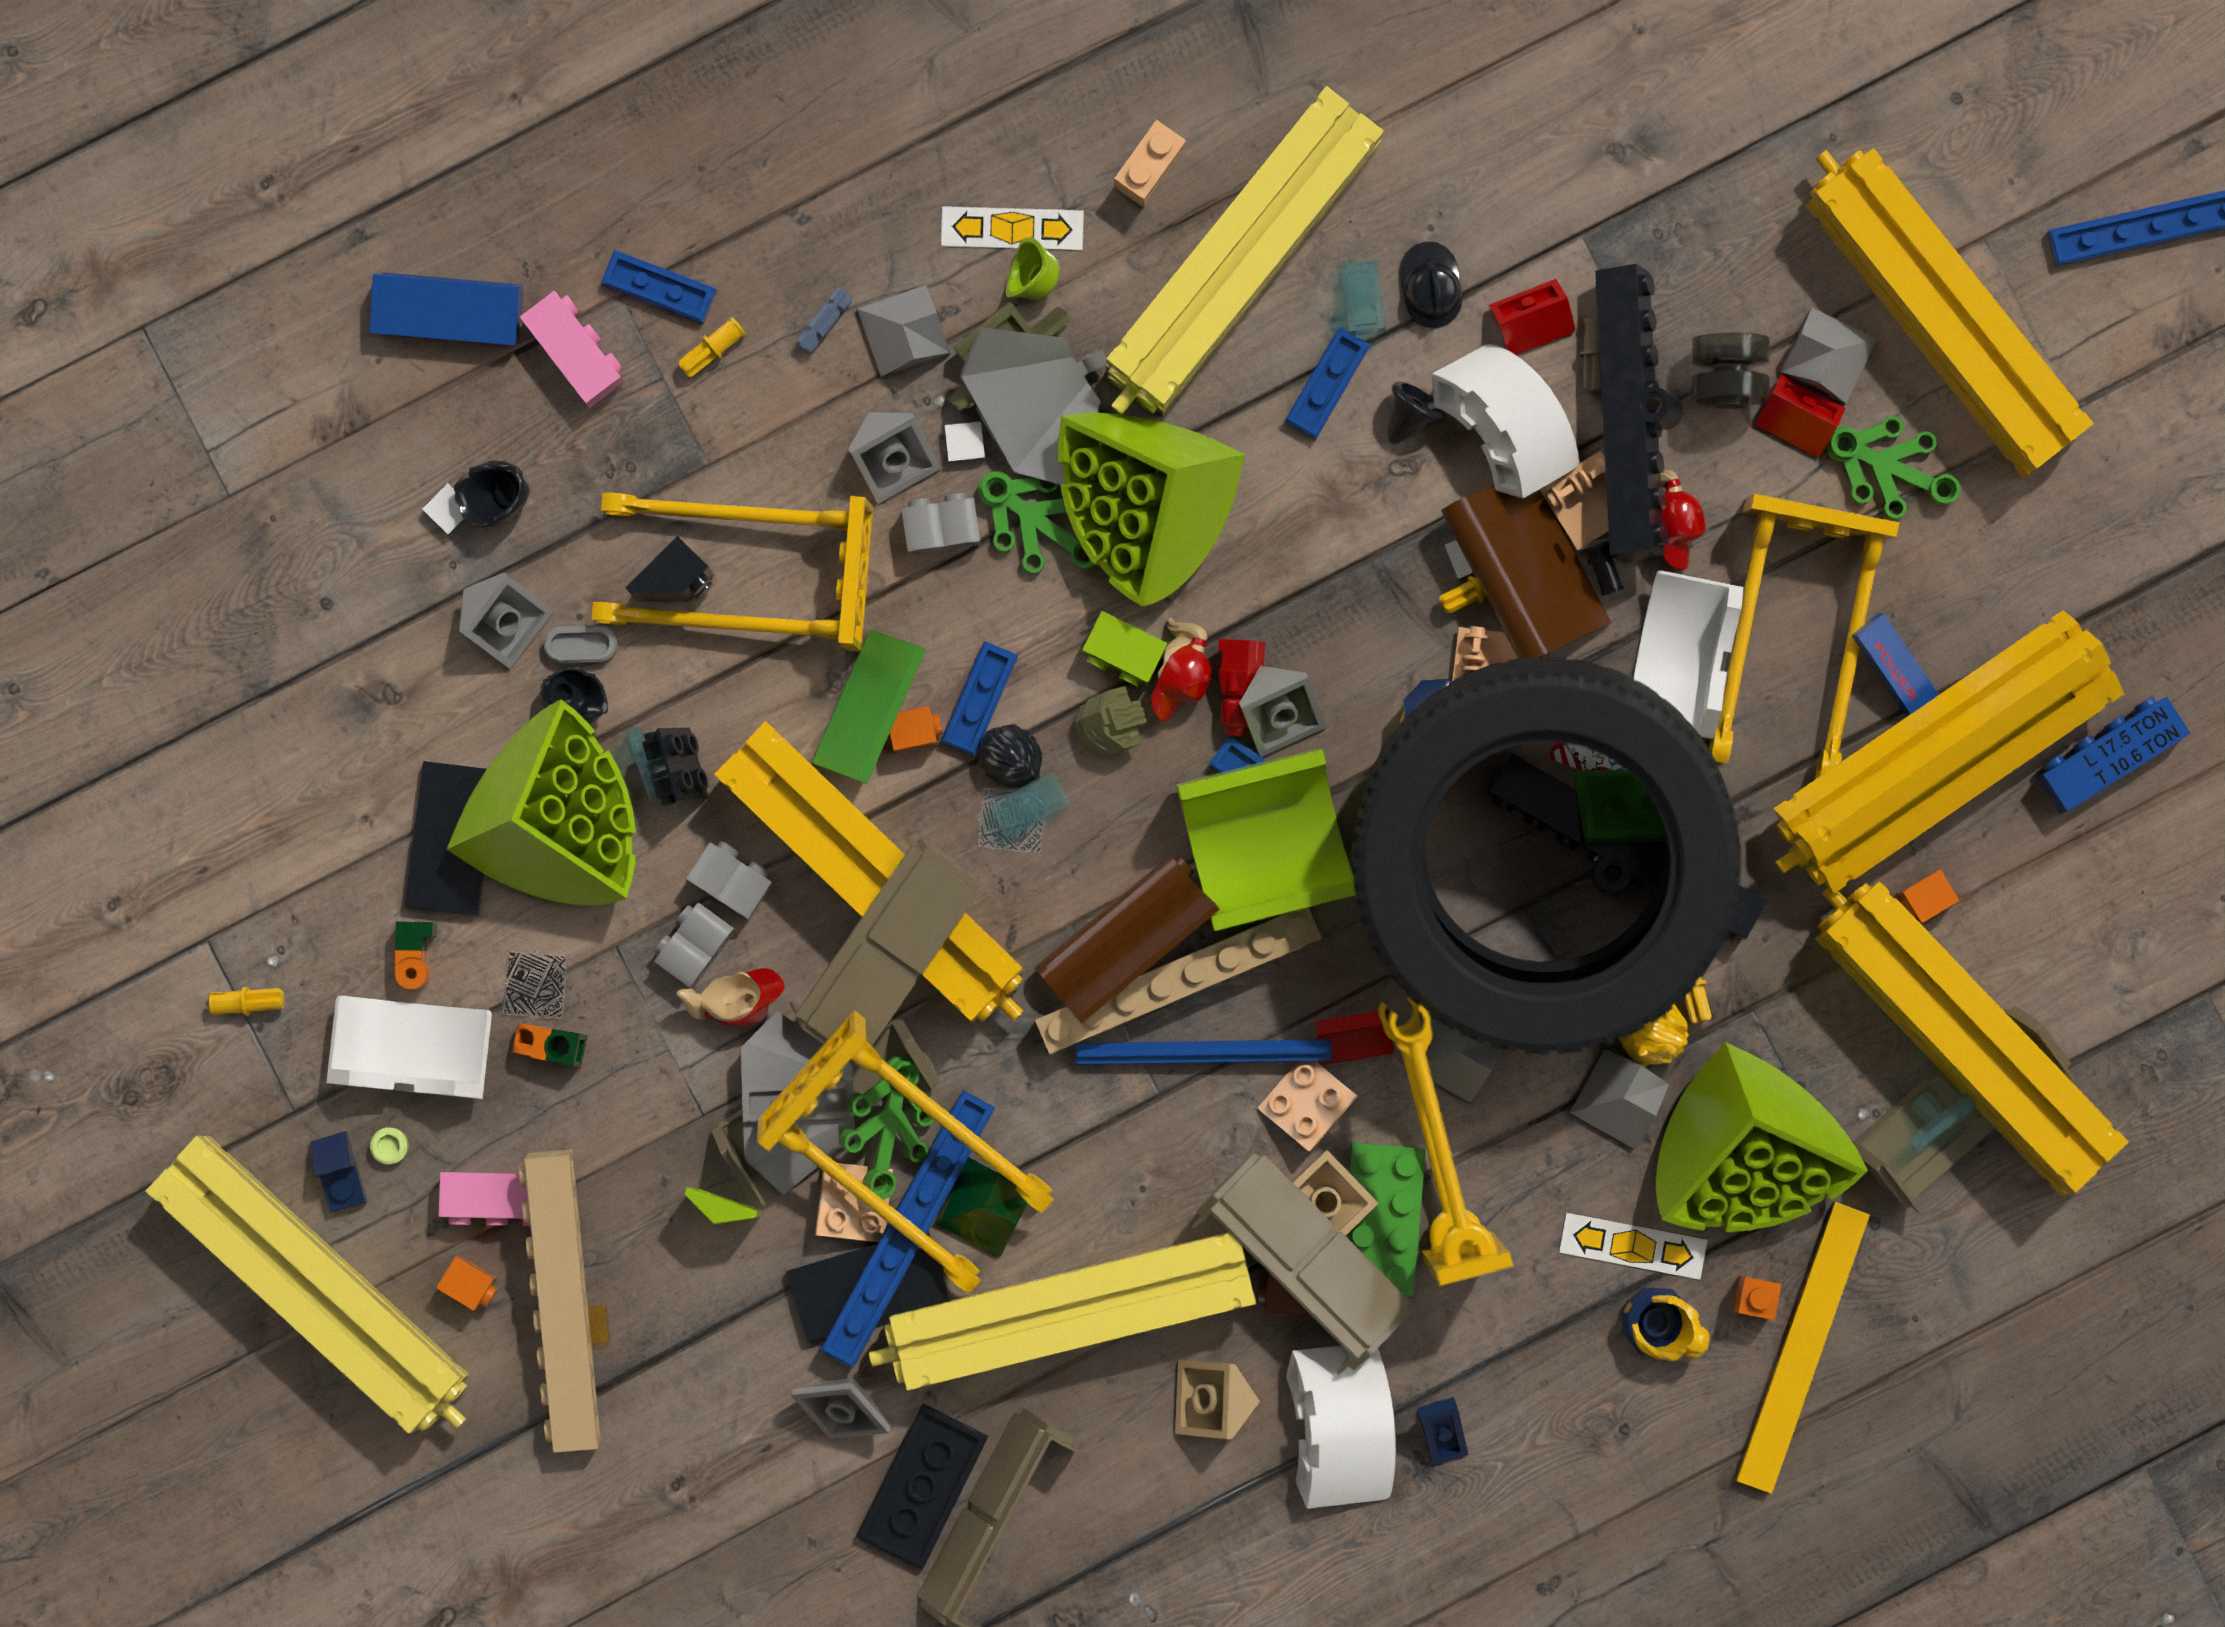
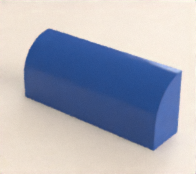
(446, 308)

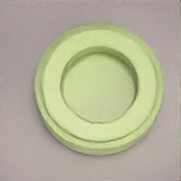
(389, 1146)

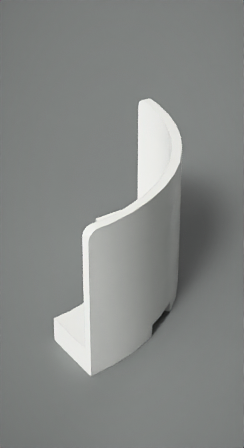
(1513, 413)
(1687, 645)
(409, 1046)
(1347, 1428)

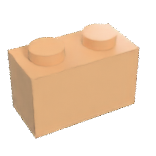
(1149, 163)

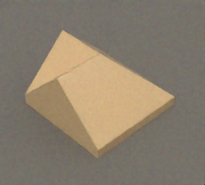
(1335, 1192)
(1212, 1399)

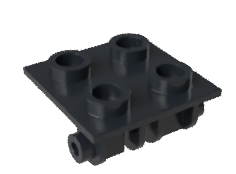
(679, 753)

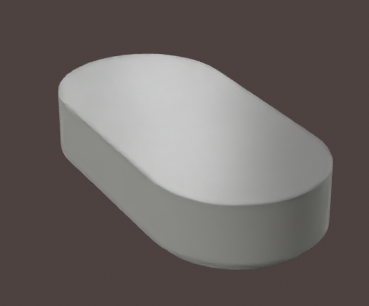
(580, 644)

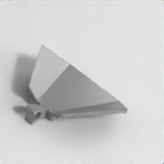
(1024, 390)
(767, 1067)

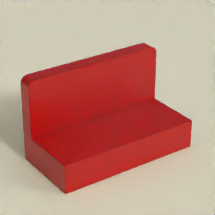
(1533, 317)
(1800, 416)
(1355, 1036)

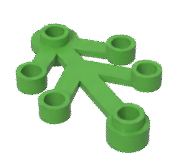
(1885, 464)
(1031, 517)
(889, 1121)

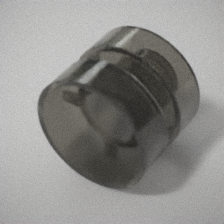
(1730, 381)

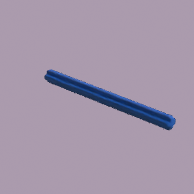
(1203, 1052)

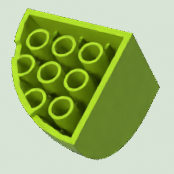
(1145, 498)
(552, 815)
(1749, 1149)

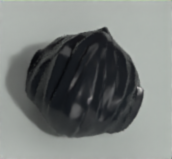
(577, 689)
(1010, 756)

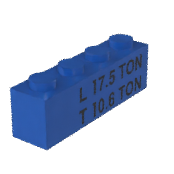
(2113, 754)

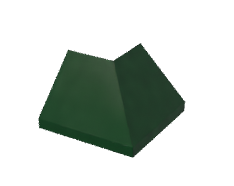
(982, 1207)

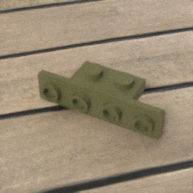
(1011, 320)

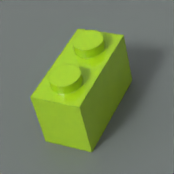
(1123, 649)

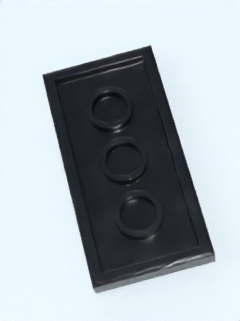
(436, 875)
(826, 1285)
(922, 1486)

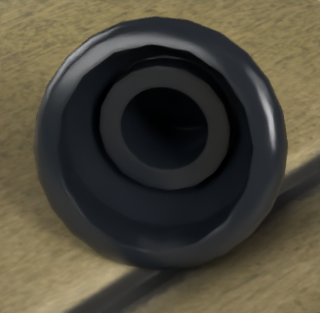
(1411, 412)

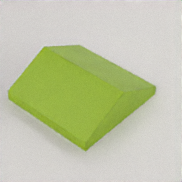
(719, 1208)

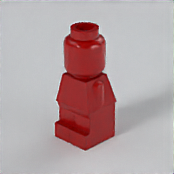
(1239, 665)

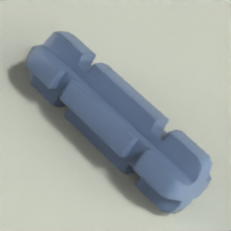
(824, 320)

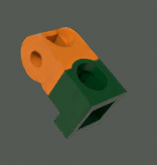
(410, 953)
(550, 1044)

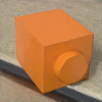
(915, 729)
(1928, 896)
(468, 1284)
(1757, 1297)

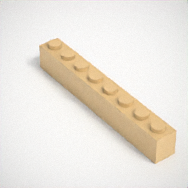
(1185, 978)
(561, 1300)

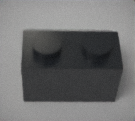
(672, 576)

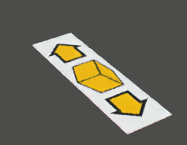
(1010, 226)
(1633, 1246)

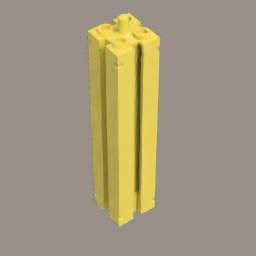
(1241, 254)
(311, 1286)
(1067, 1311)

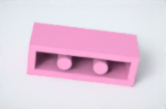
(573, 348)
(481, 1196)

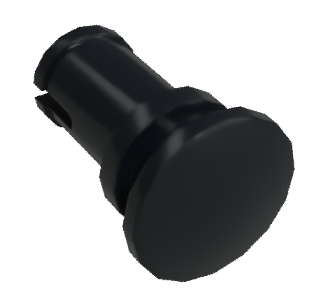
(1603, 565)

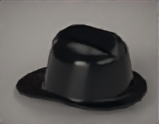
(1431, 284)

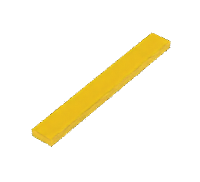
(1802, 1347)

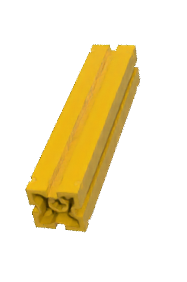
(1945, 310)
(1946, 752)
(858, 862)
(1968, 1037)

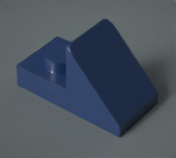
(338, 1171)
(1443, 1430)

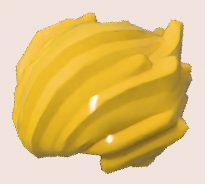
(1658, 1040)

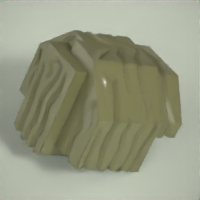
(1110, 723)

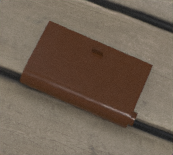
(1526, 570)
(1126, 938)

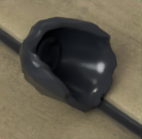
(491, 493)

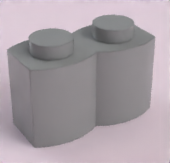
(940, 525)
(730, 880)
(693, 945)

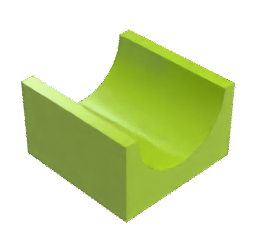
(1266, 838)

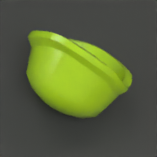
(1032, 272)

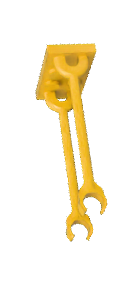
(1835, 525)
(849, 590)
(824, 1072)
(1468, 1246)

